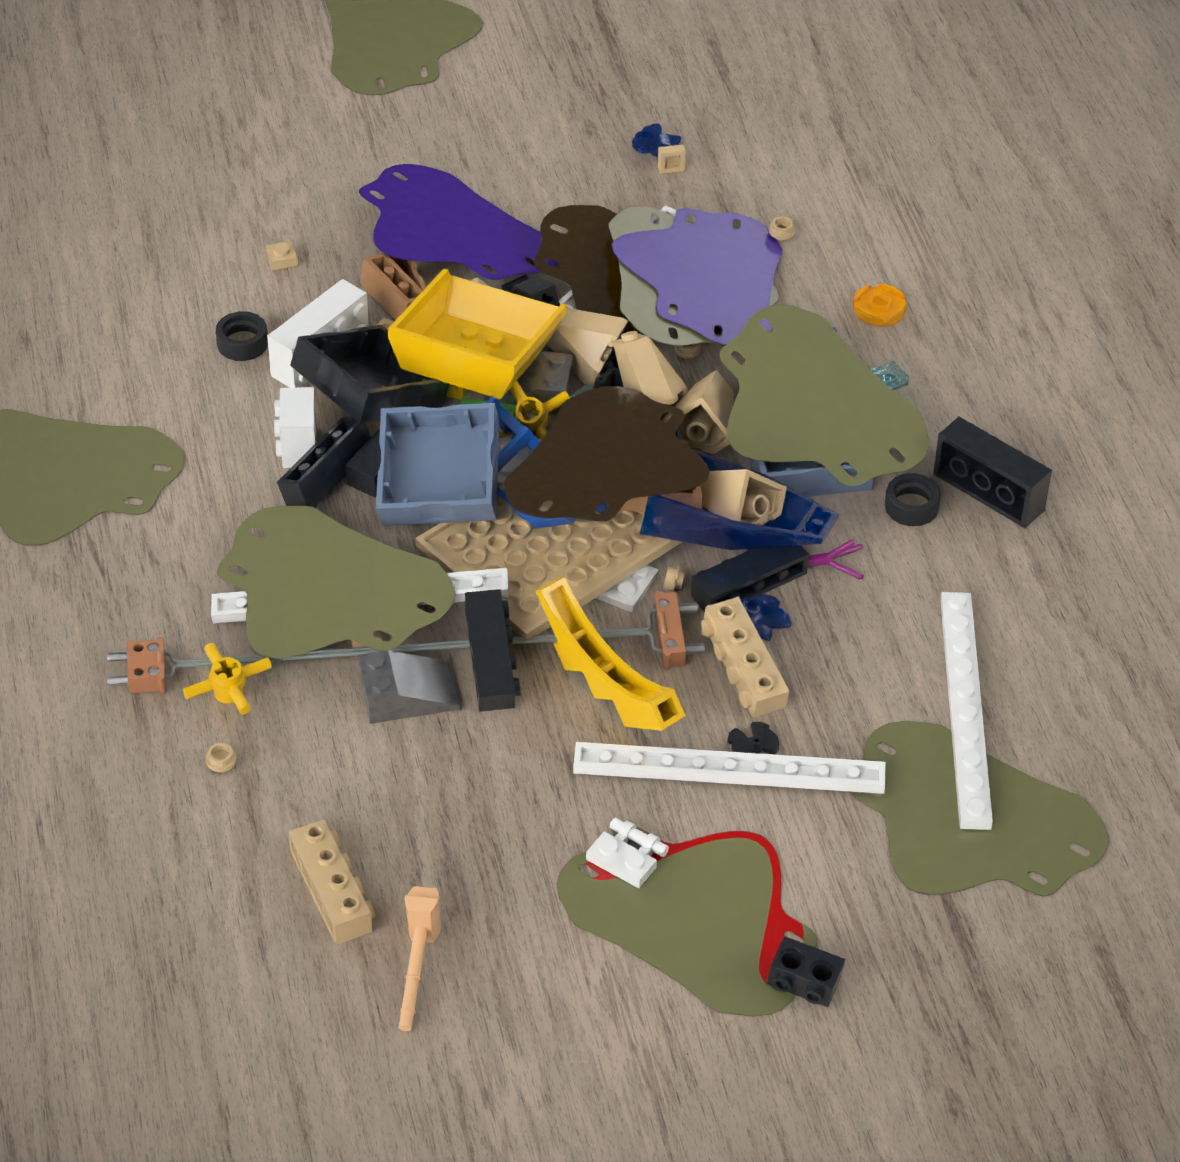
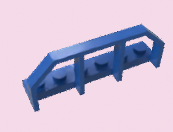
(521, 438)

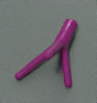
(826, 558)

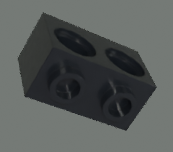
(807, 967)

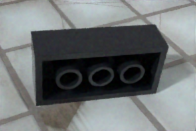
(992, 472)

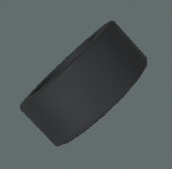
(239, 322)
(914, 484)

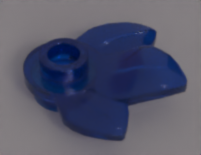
(651, 138)
(766, 615)

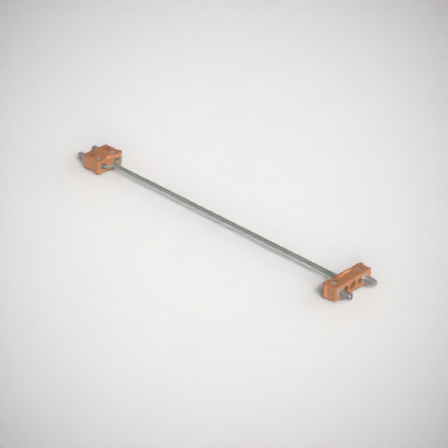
(148, 657)

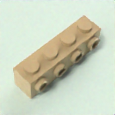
(745, 657)
(331, 882)

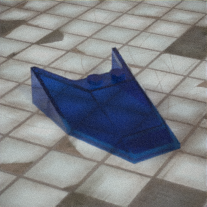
(800, 522)

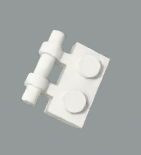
(622, 859)

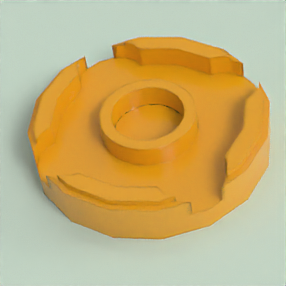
(879, 305)

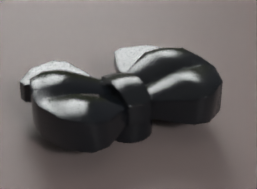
(762, 740)

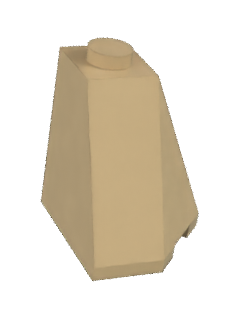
(590, 341)
(646, 369)
(706, 414)
(743, 496)

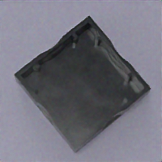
(363, 373)

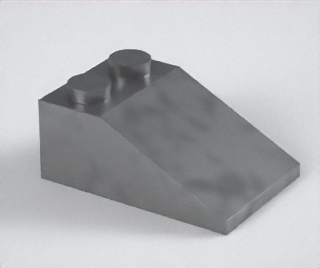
(544, 378)
(405, 685)

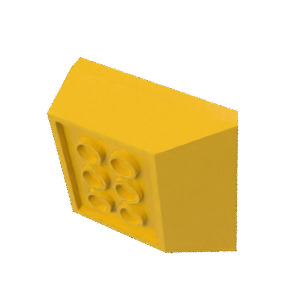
(472, 334)

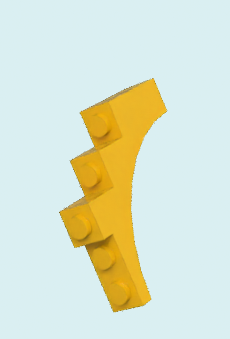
(582, 649)

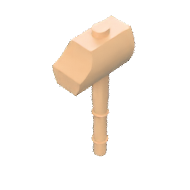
(423, 926)

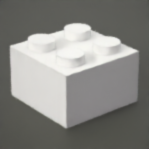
(295, 424)

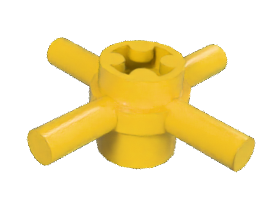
(526, 404)
(227, 679)

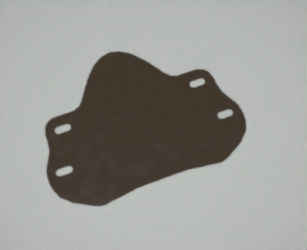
(586, 258)
(605, 456)

